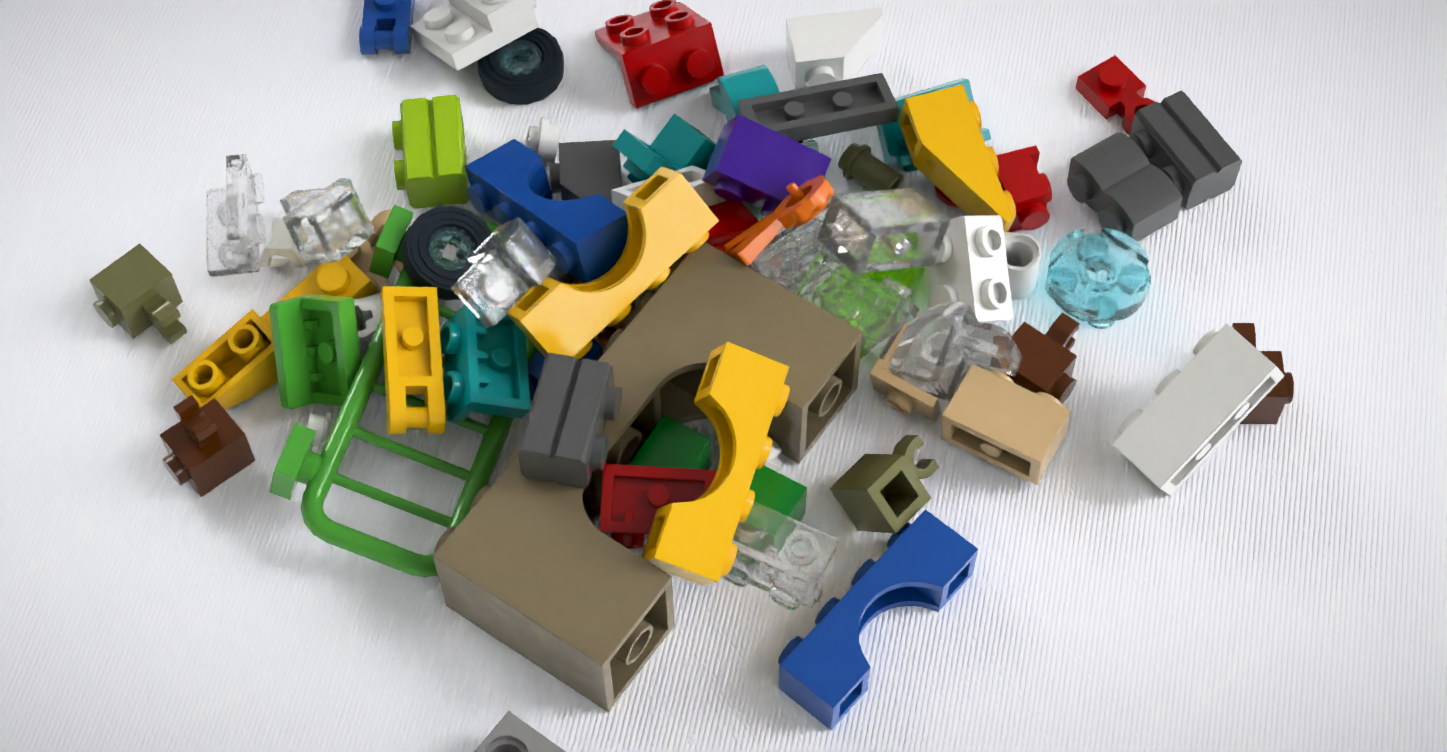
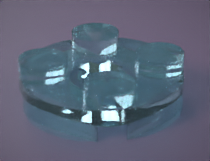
(1091, 300)

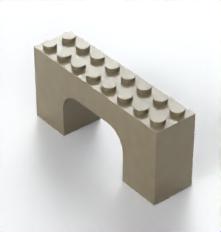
(529, 549)

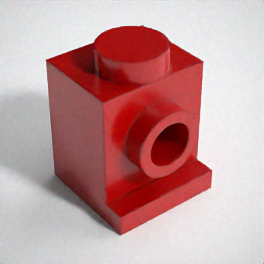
(1027, 187)

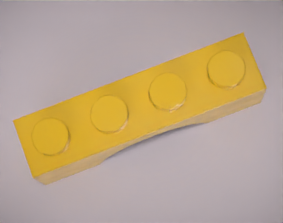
(663, 224)
(739, 398)

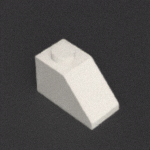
(831, 45)

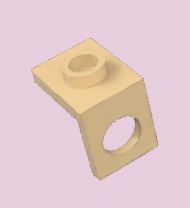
(899, 393)

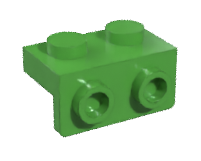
(315, 349)

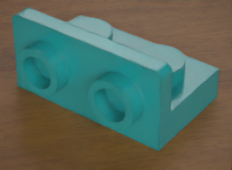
(484, 367)

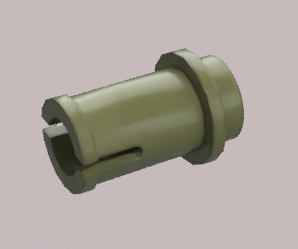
(867, 169)

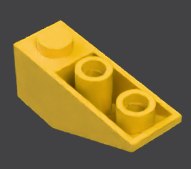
(950, 151)

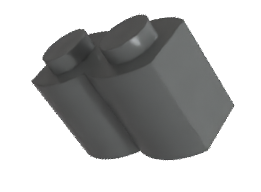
(1123, 187)

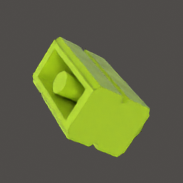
(433, 151)

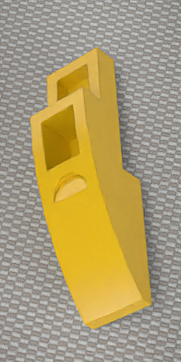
(244, 356)

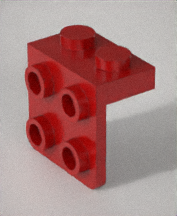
(662, 51)

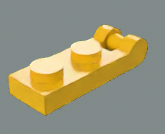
(412, 358)

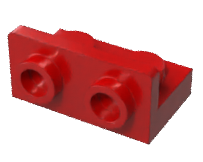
(636, 492)

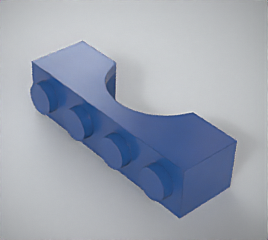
(580, 233)
(919, 569)

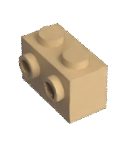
(1005, 423)

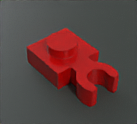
(1113, 90)

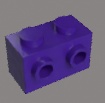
(759, 164)

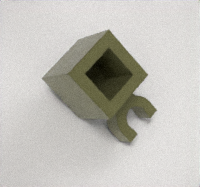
(139, 294)
(885, 489)

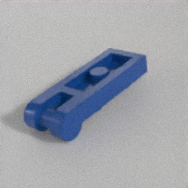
(386, 26)

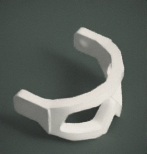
(281, 248)

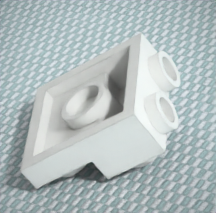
(473, 28)

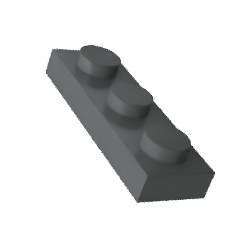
(824, 108)

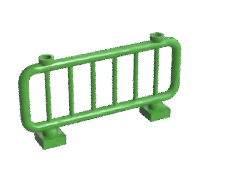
(319, 471)

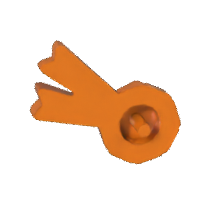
(794, 210)

